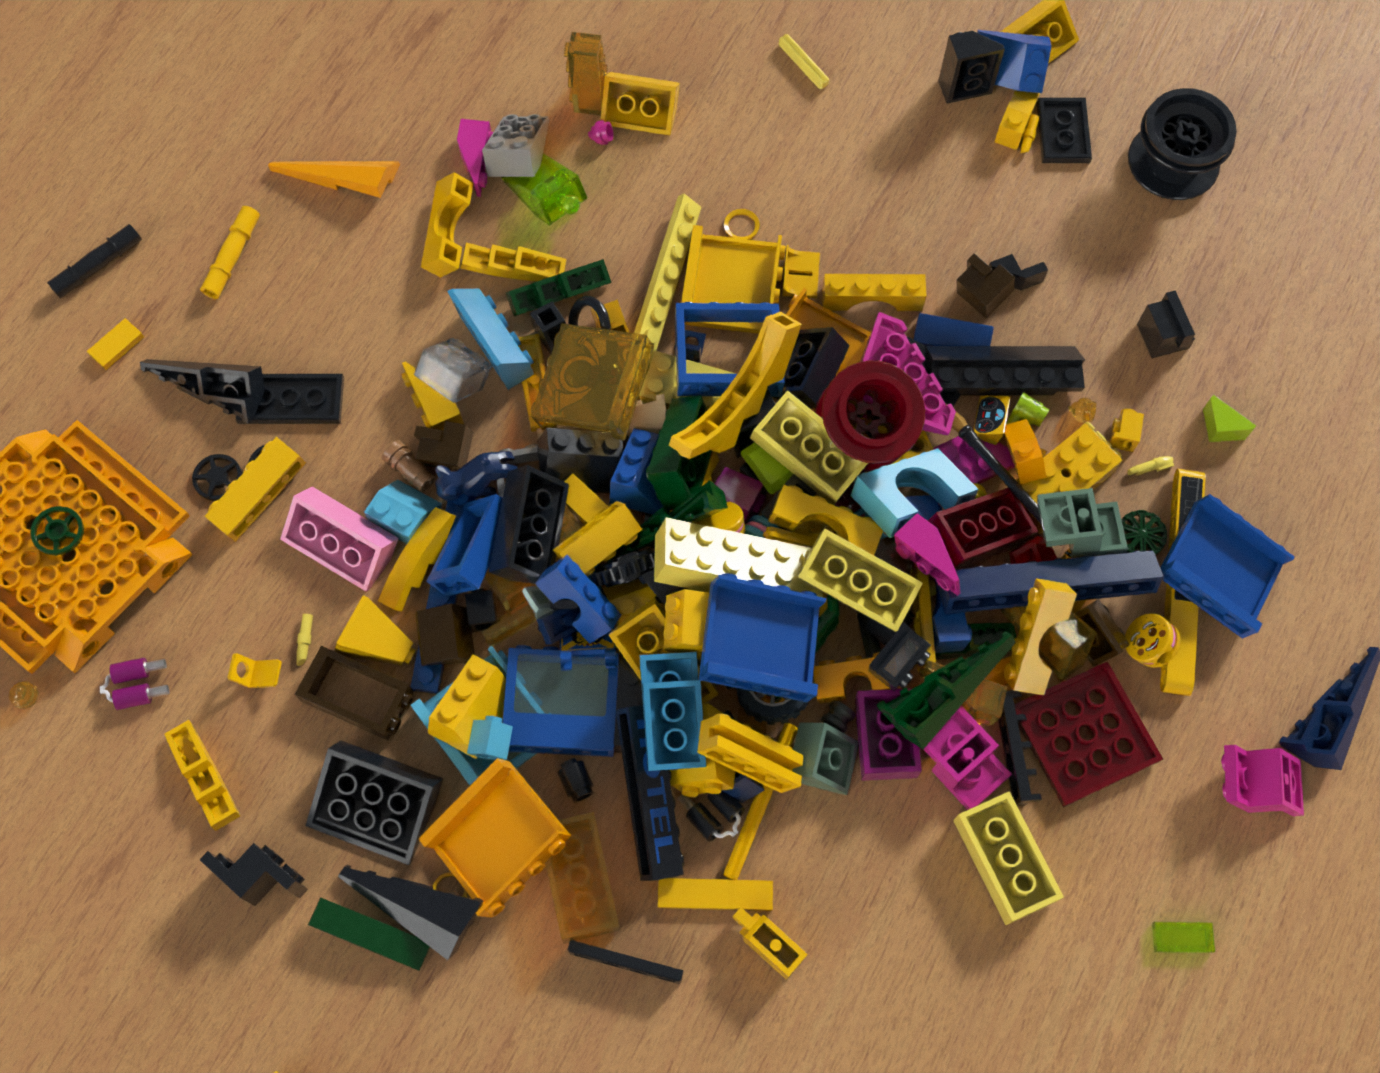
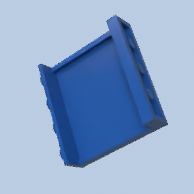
(1224, 565)
(760, 638)

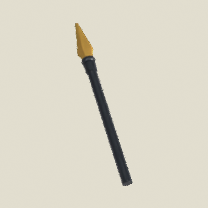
(969, 436)

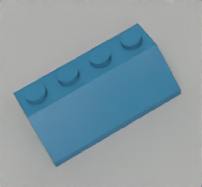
(492, 336)

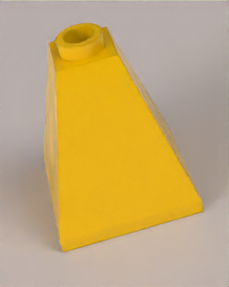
(374, 637)

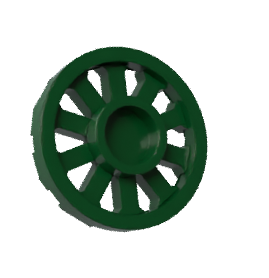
(1143, 534)

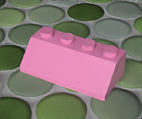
(338, 538)

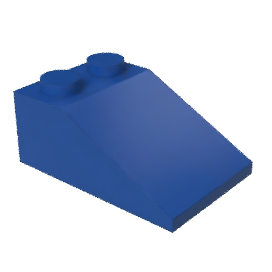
(1023, 60)

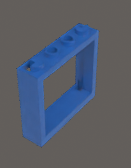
(709, 383)

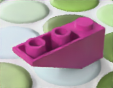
(471, 140)
(924, 546)

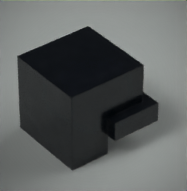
(1166, 326)

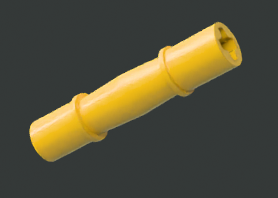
(230, 252)

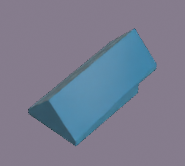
(671, 710)

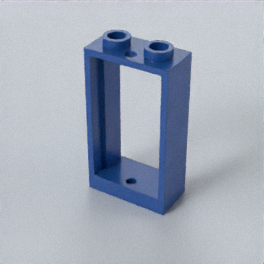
(467, 548)

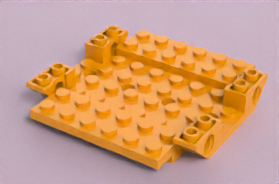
(124, 542)

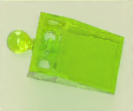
(550, 192)

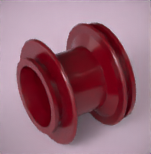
(888, 388)

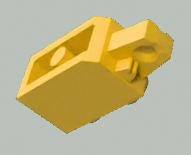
(770, 942)

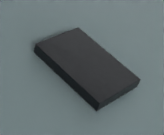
(1064, 130)

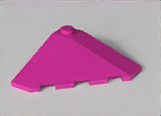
(891, 345)

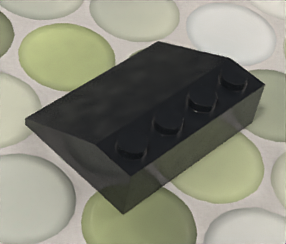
(373, 801)

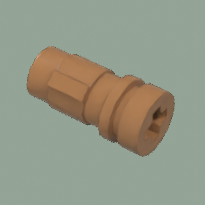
(411, 469)

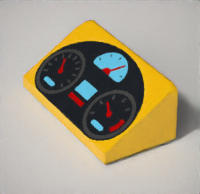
(991, 418)

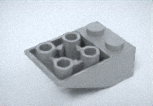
(516, 146)

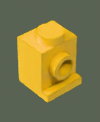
(1127, 430)

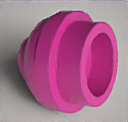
(601, 132)

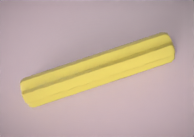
(803, 61)

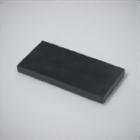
(300, 399)

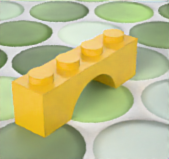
(449, 201)
(902, 291)
(796, 508)
(1047, 605)

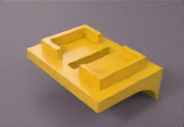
(803, 263)

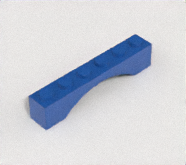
(949, 630)

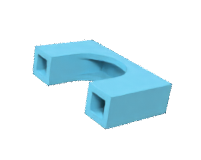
(928, 471)

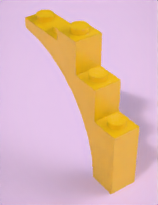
(743, 398)

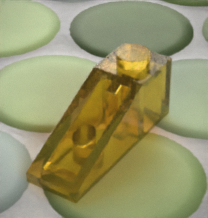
(984, 703)

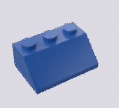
(630, 478)

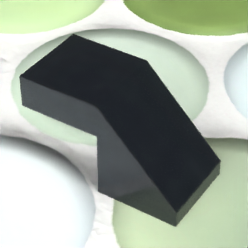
(1023, 278)

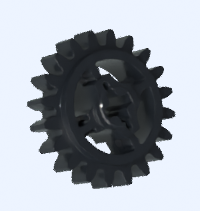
(625, 568)

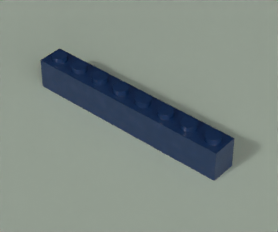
(1087, 576)

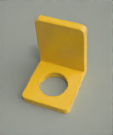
(258, 673)

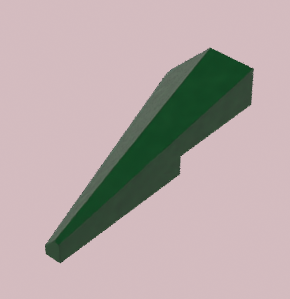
(697, 507)
(928, 707)

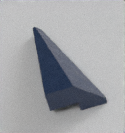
(1329, 729)

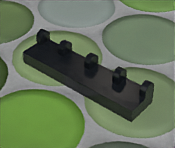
(1013, 752)

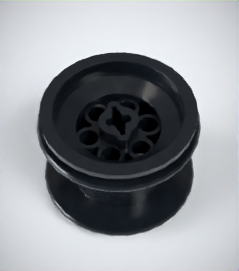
(1182, 144)

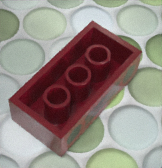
(983, 527)

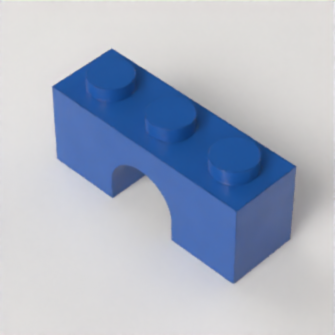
(568, 581)

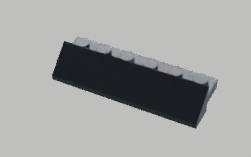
(1006, 369)

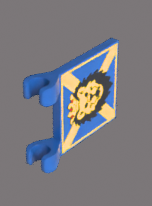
(577, 645)

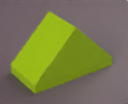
(1224, 422)

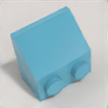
(400, 509)

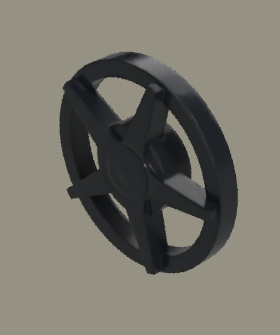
(216, 476)

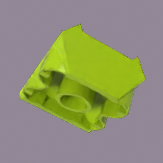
(767, 469)

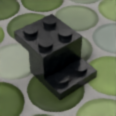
(255, 873)

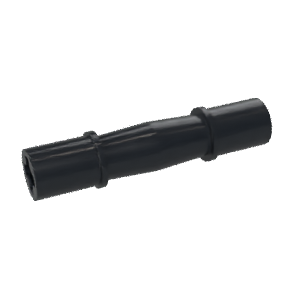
(94, 261)

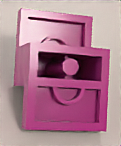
(966, 759)
(1262, 780)

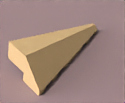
(645, 417)

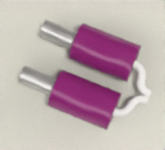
(130, 671)

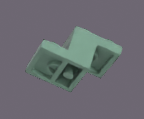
(1081, 523)

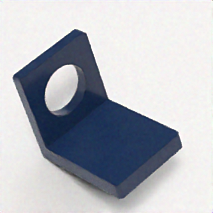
(694, 352)

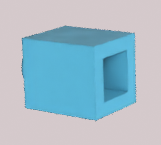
(490, 738)

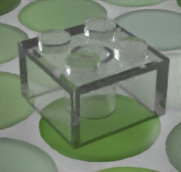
(453, 369)

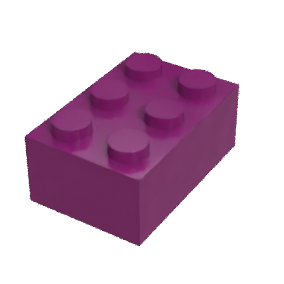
(882, 748)

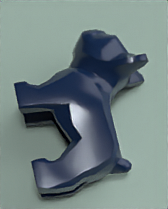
(474, 476)

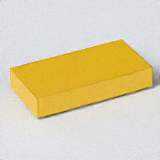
(115, 344)

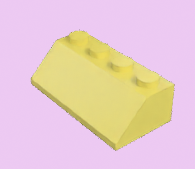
(802, 445)
(859, 580)

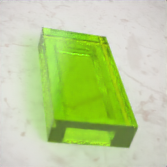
(1183, 937)

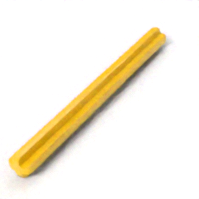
(754, 816)

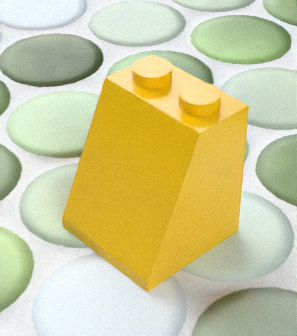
(685, 621)
(706, 779)

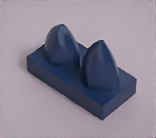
(557, 624)

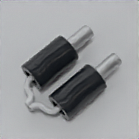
(706, 822)

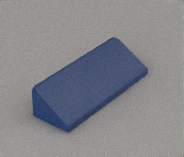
(943, 331)

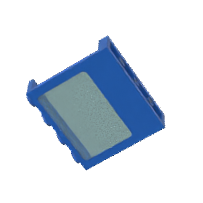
(557, 708)

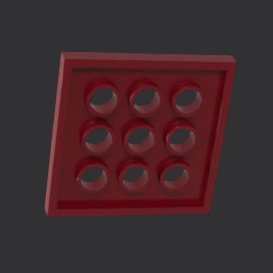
(1080, 751)

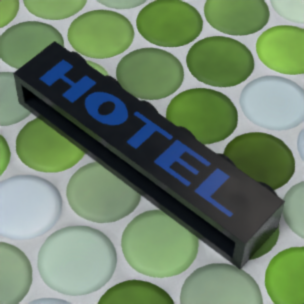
(649, 802)

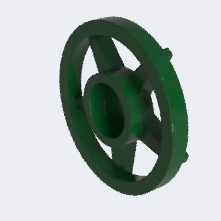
(57, 530)

